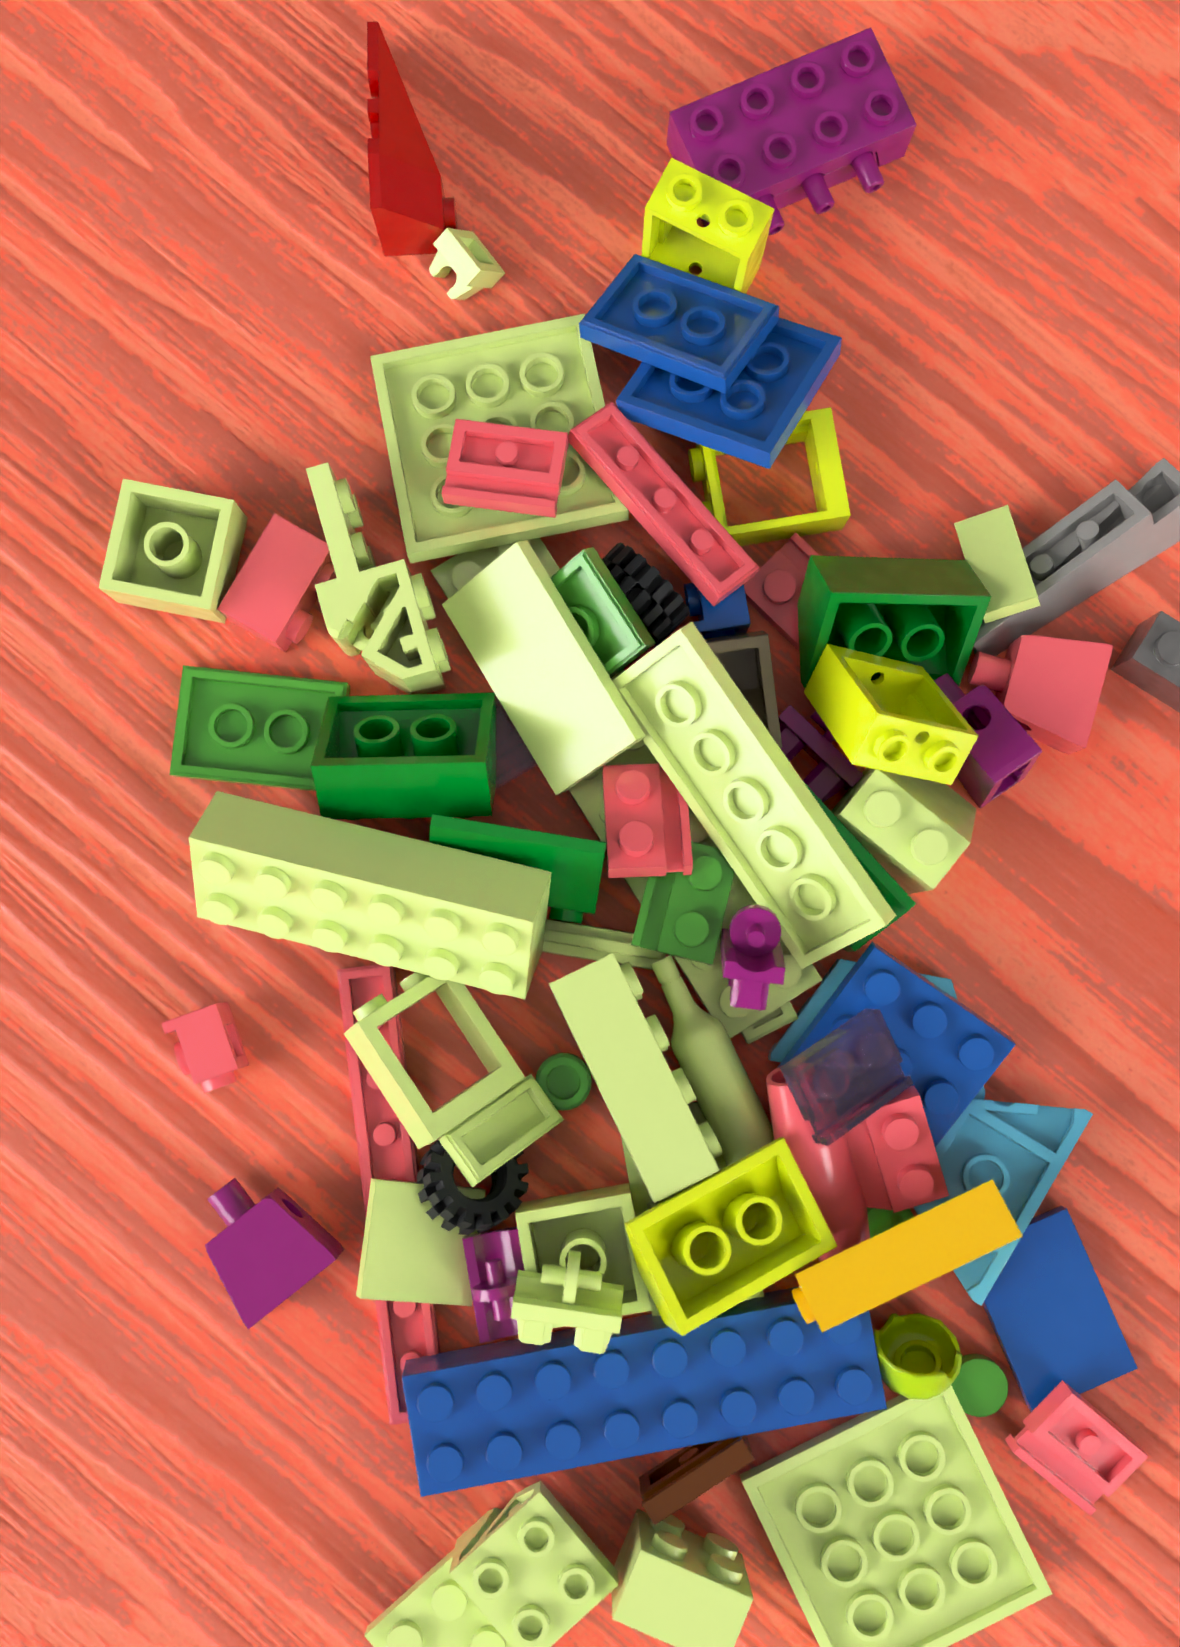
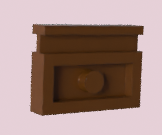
(691, 1474)

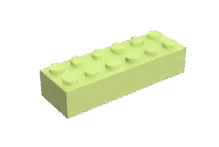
(369, 894)

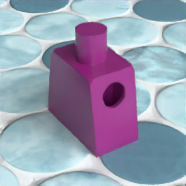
(1003, 747)
(266, 1249)

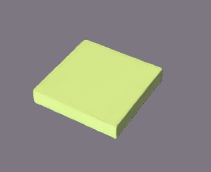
(408, 1252)

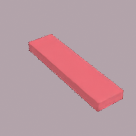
(662, 503)

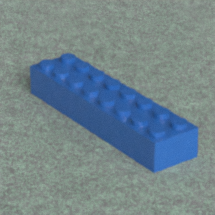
(554, 1408)

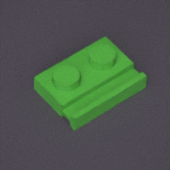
(686, 912)

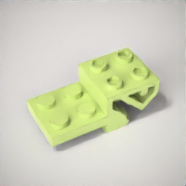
(371, 606)
(507, 1583)

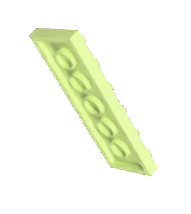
(750, 798)

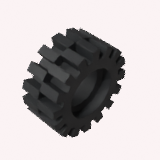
(648, 593)
(464, 1211)

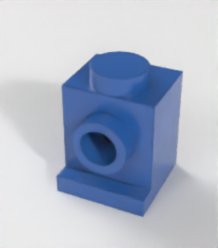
(724, 619)

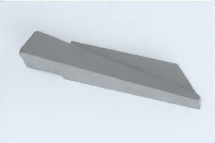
(1092, 550)

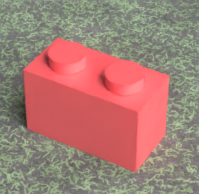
(278, 584)

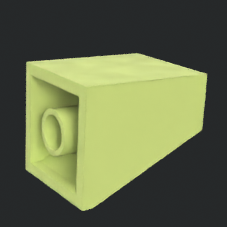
(908, 825)

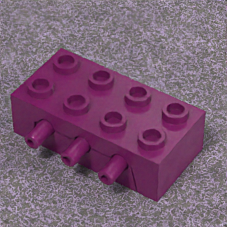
(799, 127)

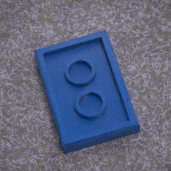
(679, 322)
(1055, 1313)

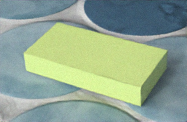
(999, 562)
(501, 1130)

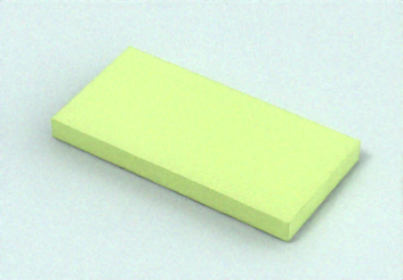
(542, 668)

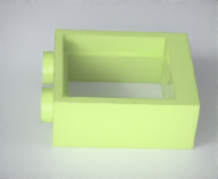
(394, 1081)

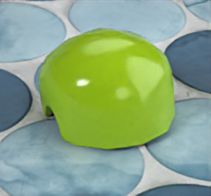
(917, 1355)

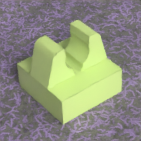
(470, 261)

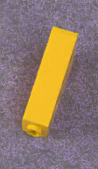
(905, 1257)

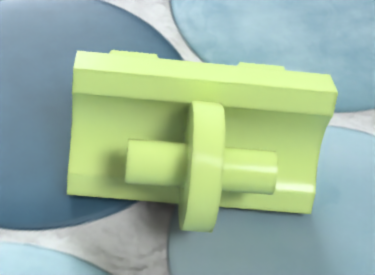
(567, 1299)

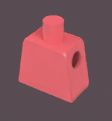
(1048, 686)

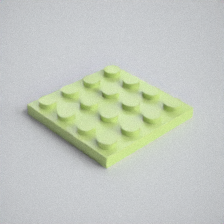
(511, 377)
(896, 1529)

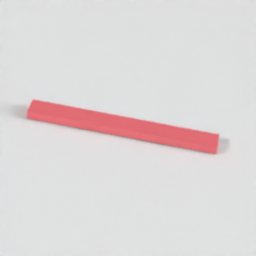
(386, 1153)

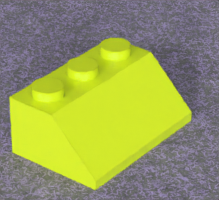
(728, 1237)

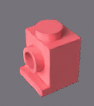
(208, 1045)

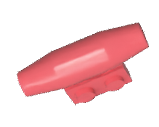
(877, 1164)

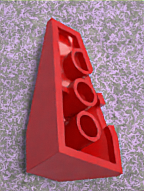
(403, 175)

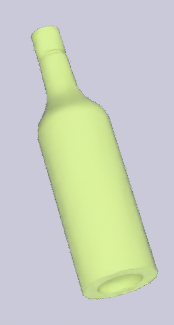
(713, 1070)

